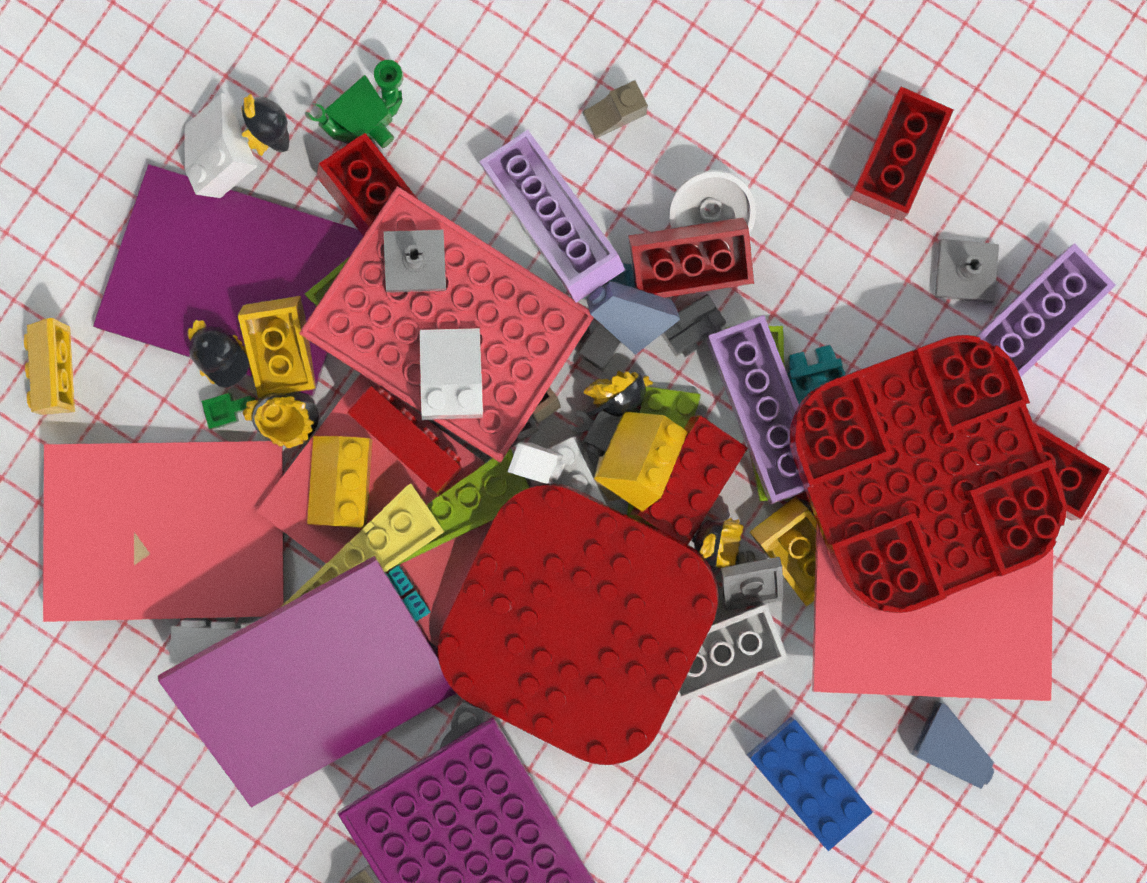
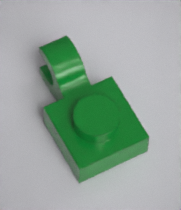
(224, 409)

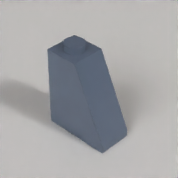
(632, 314)
(952, 748)

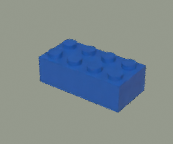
(809, 783)

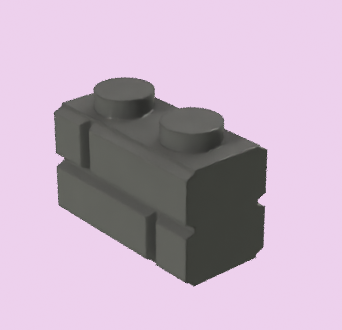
(695, 325)

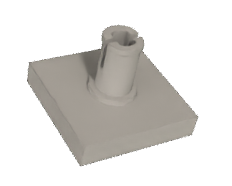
(414, 261)
(966, 270)
(752, 582)

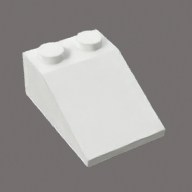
(216, 150)
(450, 374)

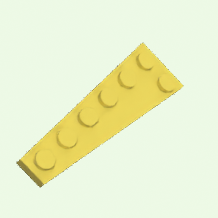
(390, 537)

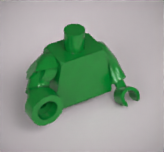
(362, 109)

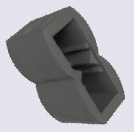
(464, 719)

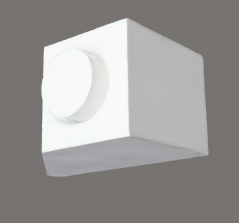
(536, 463)

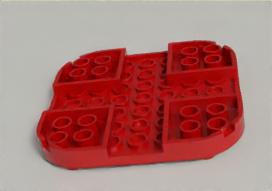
(927, 474)
(578, 623)

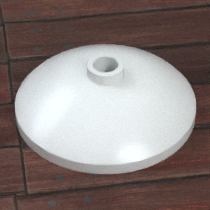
(721, 188)

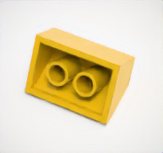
(49, 367)
(641, 457)
(340, 481)

